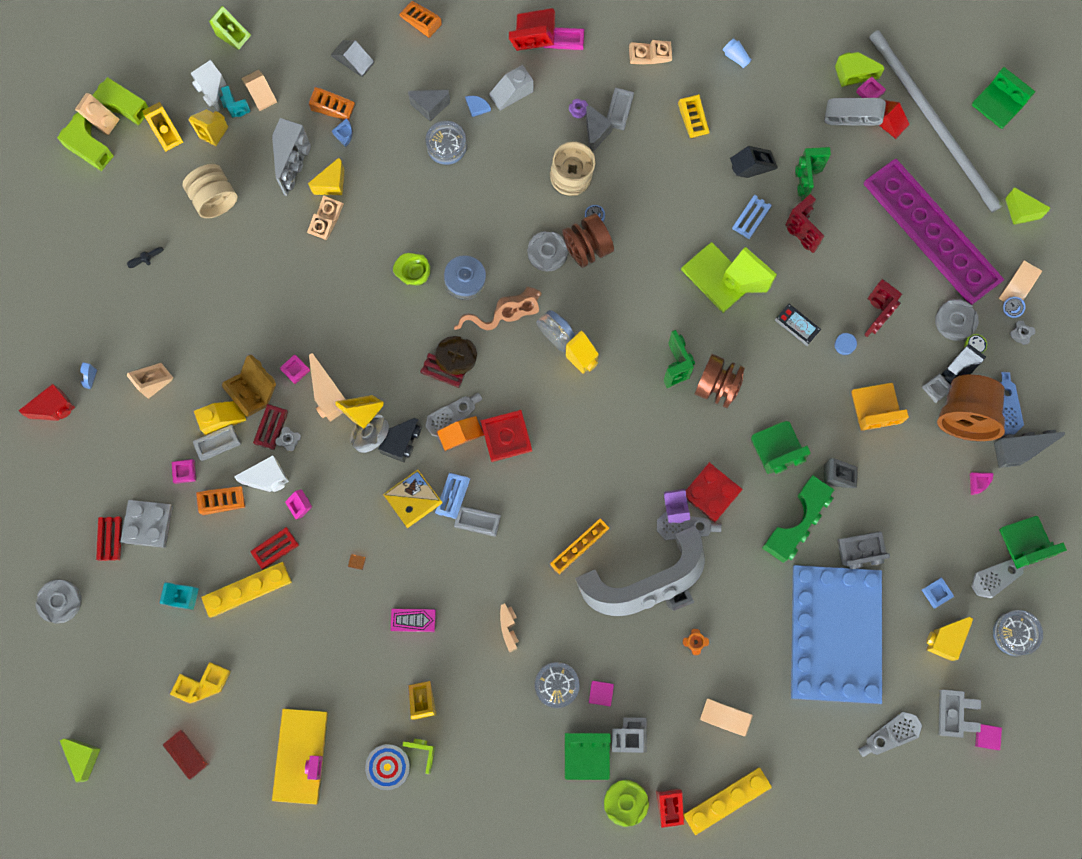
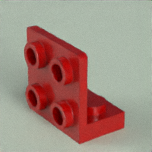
(534, 30)

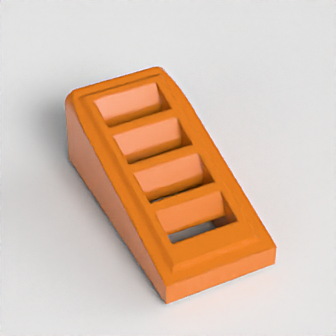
(429, 29)
(324, 95)
(210, 494)

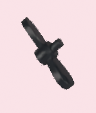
(144, 257)

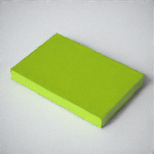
(707, 273)

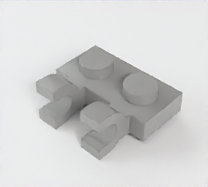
(952, 714)

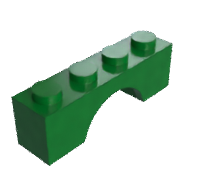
(813, 497)

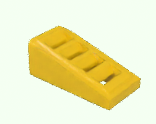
(683, 103)

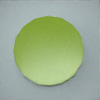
(626, 803)

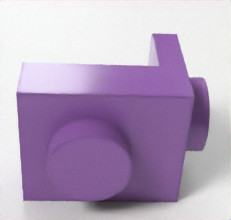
(676, 506)

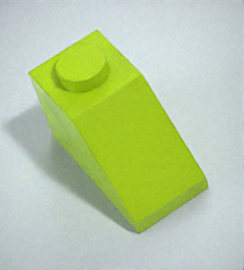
(857, 68)

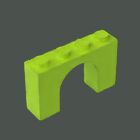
(77, 133)

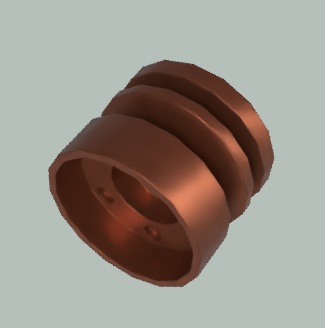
(591, 239)
(720, 381)

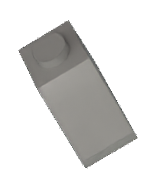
(512, 88)

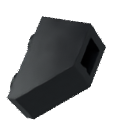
(400, 439)

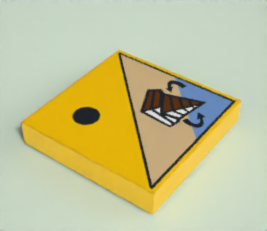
(412, 498)

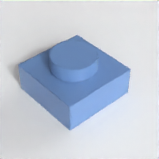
(937, 593)

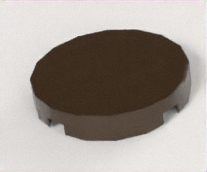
(456, 355)

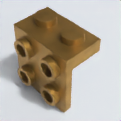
(251, 387)

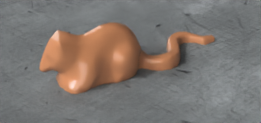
(508, 309)

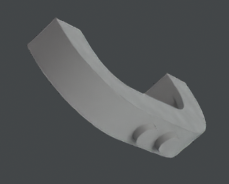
(651, 589)

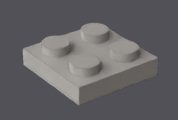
(146, 523)

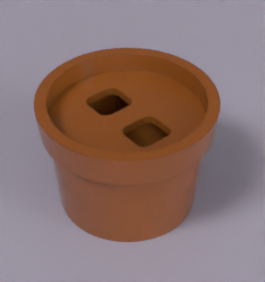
(974, 409)

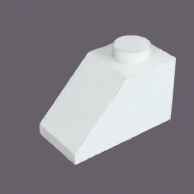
(264, 476)

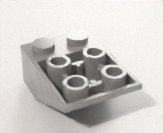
(289, 149)

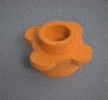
(702, 641)

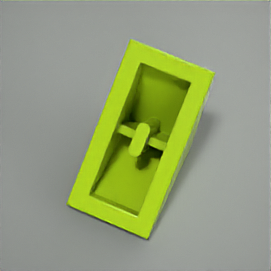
(228, 28)
(1024, 207)
(80, 758)

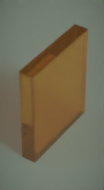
(356, 562)

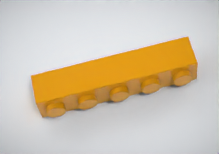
(579, 546)

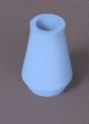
(737, 53)

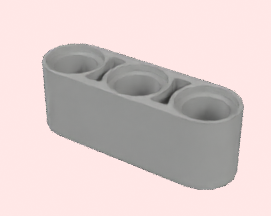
(855, 111)

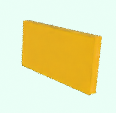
(299, 738)

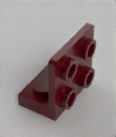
(802, 228)
(884, 298)

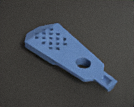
(1011, 402)

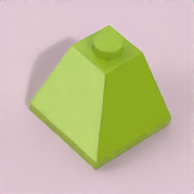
(749, 274)

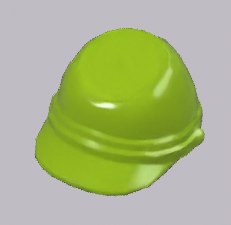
(412, 269)

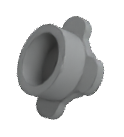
(1018, 336)
(291, 444)

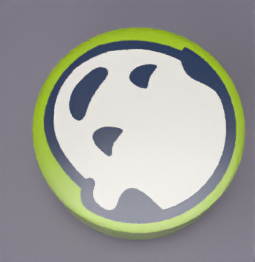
(977, 342)

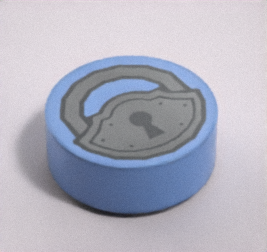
(597, 210)
(1014, 307)

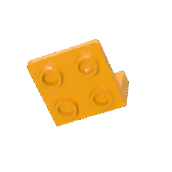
(877, 407)

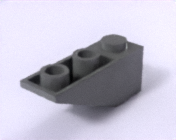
(1016, 451)

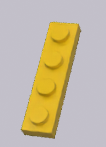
(246, 589)
(727, 801)

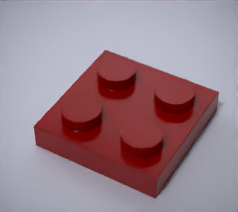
(506, 435)
(712, 492)

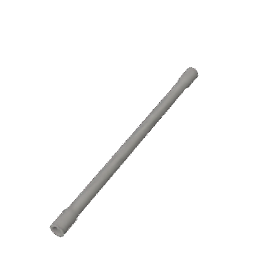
(986, 194)

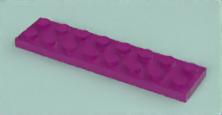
(933, 231)

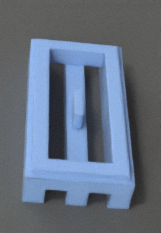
(760, 203)
(455, 496)

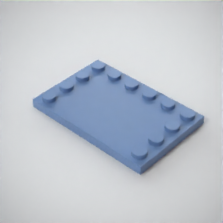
(836, 634)

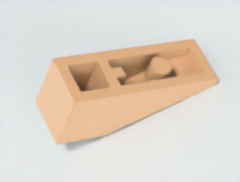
(325, 391)

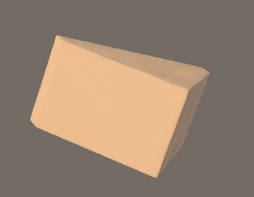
(259, 90)
(150, 379)

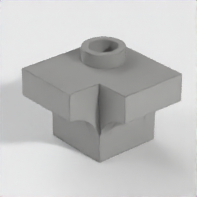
(631, 737)

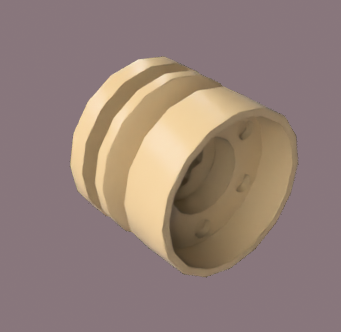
(572, 168)
(209, 191)

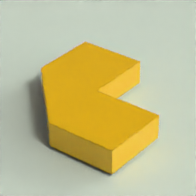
(210, 684)

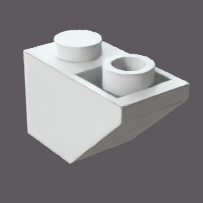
(210, 82)

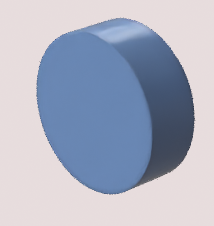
(845, 344)

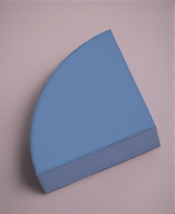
(477, 105)
(343, 132)
(89, 375)

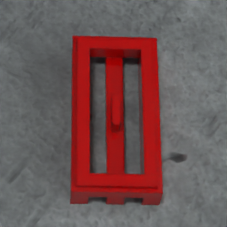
(101, 535)
(277, 556)

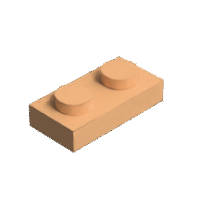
(97, 114)

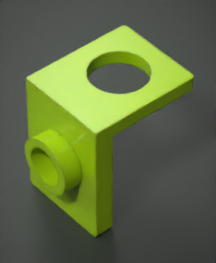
(422, 744)

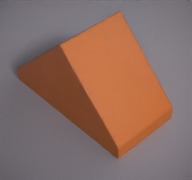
(460, 433)

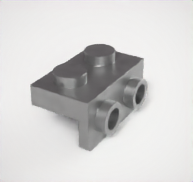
(862, 549)

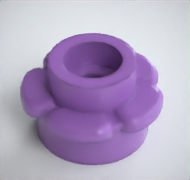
(578, 113)

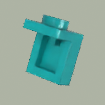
(236, 109)
(179, 596)

